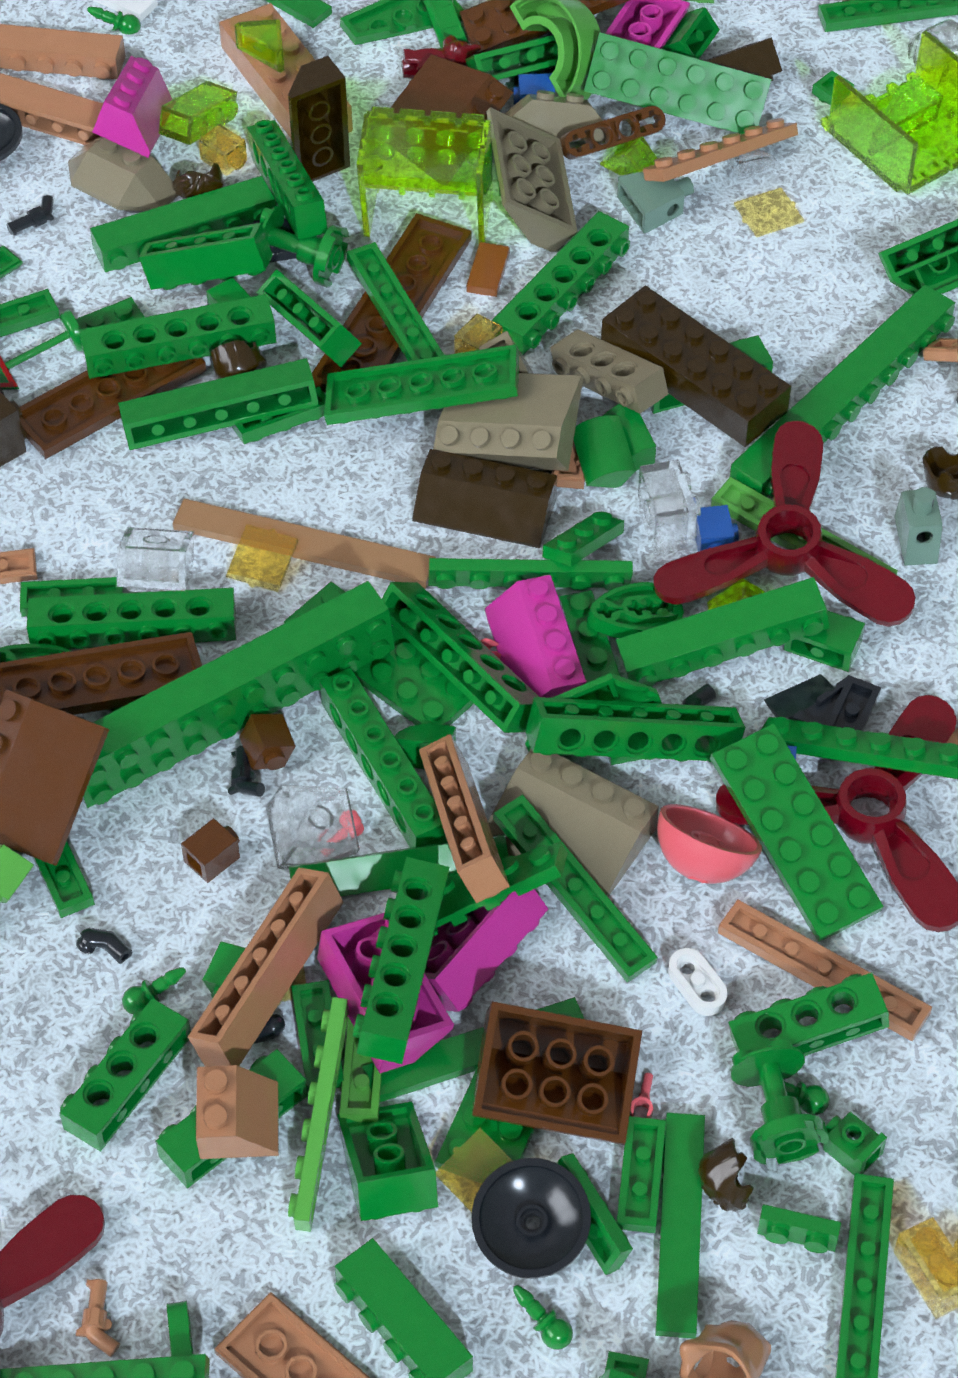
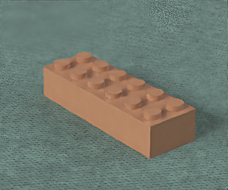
(268, 83)

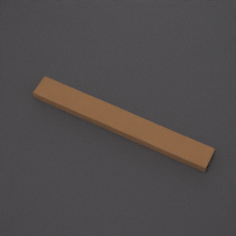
(312, 545)

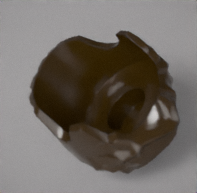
(196, 183)
(236, 358)
(941, 472)
(719, 1177)

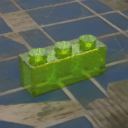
(198, 112)

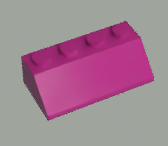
(648, 21)
(134, 107)
(535, 637)
(470, 953)
(346, 960)

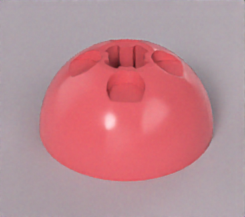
(705, 844)

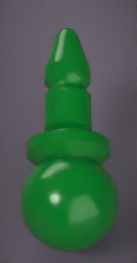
(127, 24)
(139, 996)
(811, 1098)
(555, 1331)

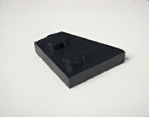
(844, 706)

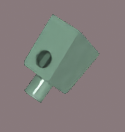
(652, 201)
(917, 514)

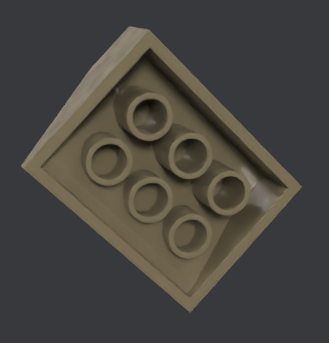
(532, 181)
(517, 431)
(588, 813)

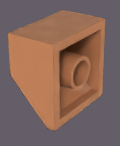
(236, 1113)

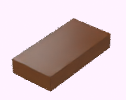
(488, 269)

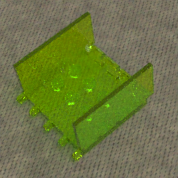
(425, 155)
(897, 157)

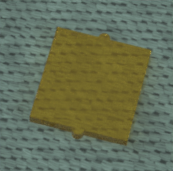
(768, 212)
(262, 558)
(471, 1166)

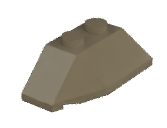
(556, 114)
(120, 177)

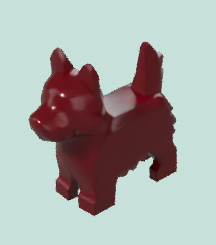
(452, 50)

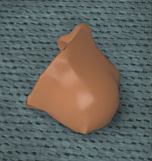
(721, 1341)

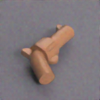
(95, 1319)

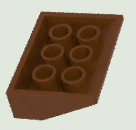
(452, 88)
(43, 773)
(556, 1073)

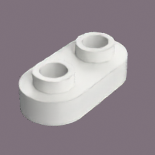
(699, 983)

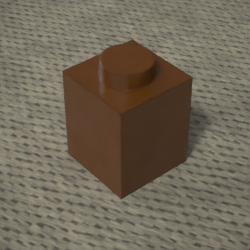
(267, 741)
(211, 850)

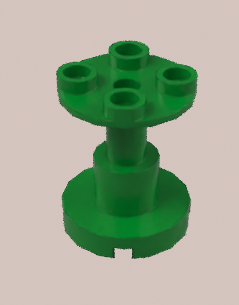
(323, 253)
(785, 1131)

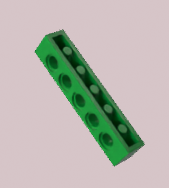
(287, 179)
(564, 280)
(176, 335)
(129, 617)
(460, 656)
(631, 729)
(382, 759)
(403, 960)

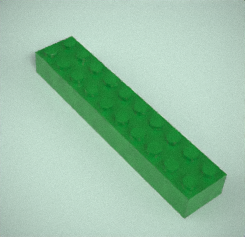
(249, 680)

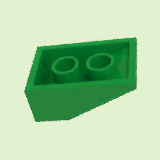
(389, 1163)

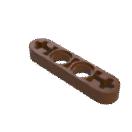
(612, 132)

